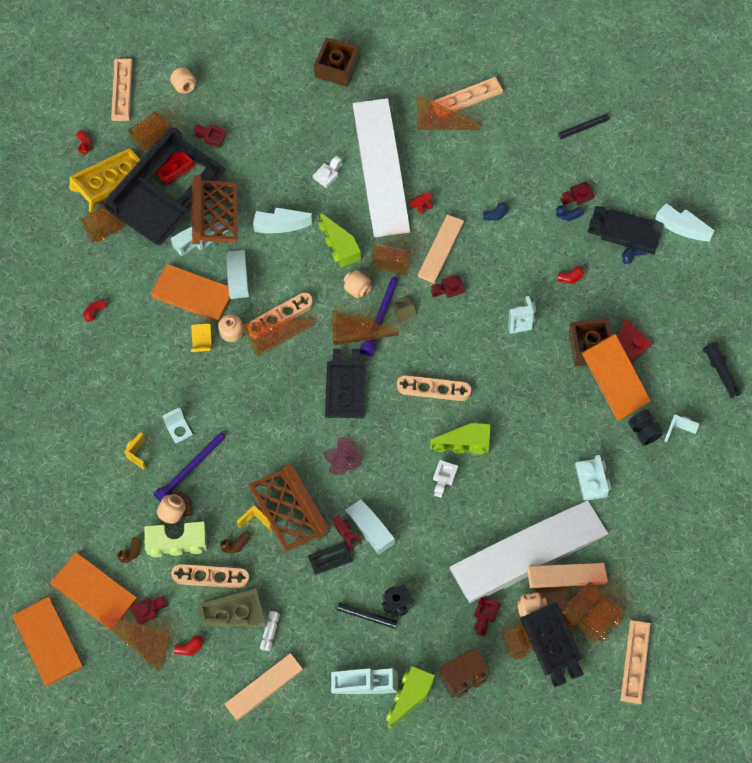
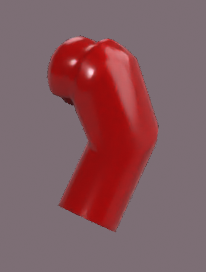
(85, 144)
(572, 277)
(91, 308)
(190, 648)

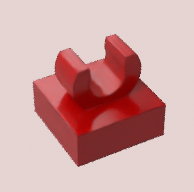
(421, 200)

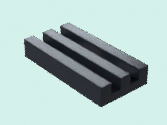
(333, 565)

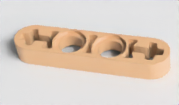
(278, 311)
(434, 384)
(210, 572)

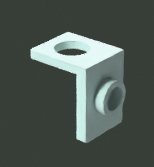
(176, 419)
(683, 423)

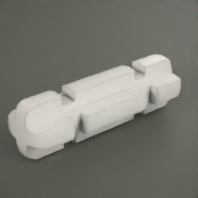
(269, 631)

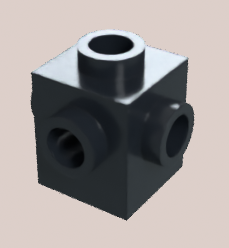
(403, 599)

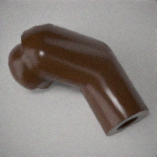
(188, 511)
(234, 546)
(132, 552)

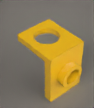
(201, 337)
(132, 447)
(253, 511)

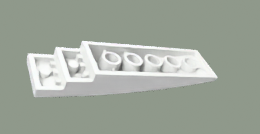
(381, 168)
(534, 546)

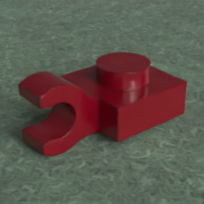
(212, 135)
(579, 193)
(450, 286)
(343, 529)
(146, 611)
(485, 612)

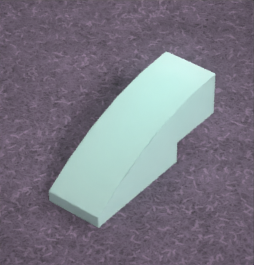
(281, 221)
(684, 223)
(183, 241)
(237, 274)
(370, 526)
(364, 681)

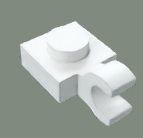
(327, 174)
(444, 475)

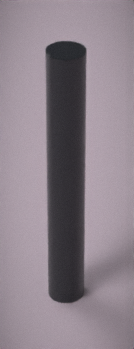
(581, 127)
(366, 615)

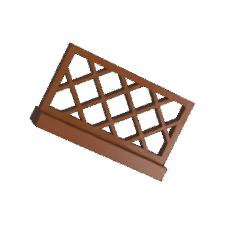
(199, 206)
(304, 504)

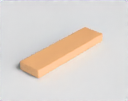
(122, 89)
(471, 95)
(440, 249)
(566, 575)
(635, 662)
(263, 687)

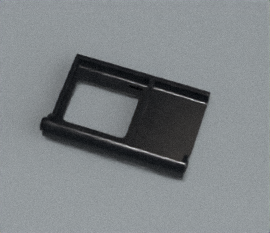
(144, 204)

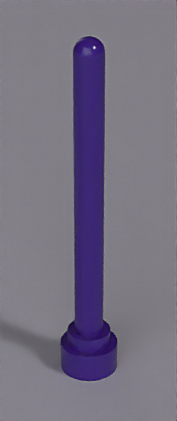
(368, 347)
(163, 491)

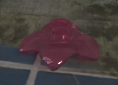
(340, 457)

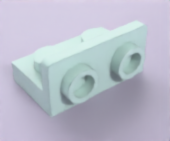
(522, 317)
(592, 478)

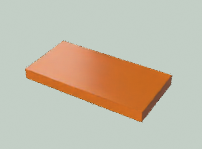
(192, 292)
(616, 377)
(92, 589)
(47, 641)

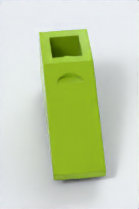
(342, 243)
(471, 438)
(414, 692)

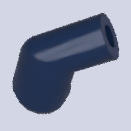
(497, 214)
(564, 214)
(629, 253)

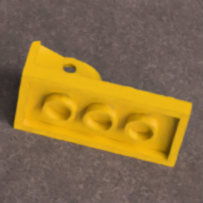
(101, 179)

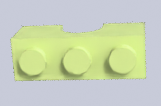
(193, 540)

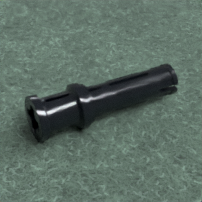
(718, 361)

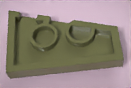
(233, 610)

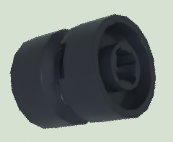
(644, 424)

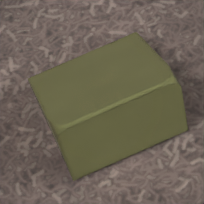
(403, 308)

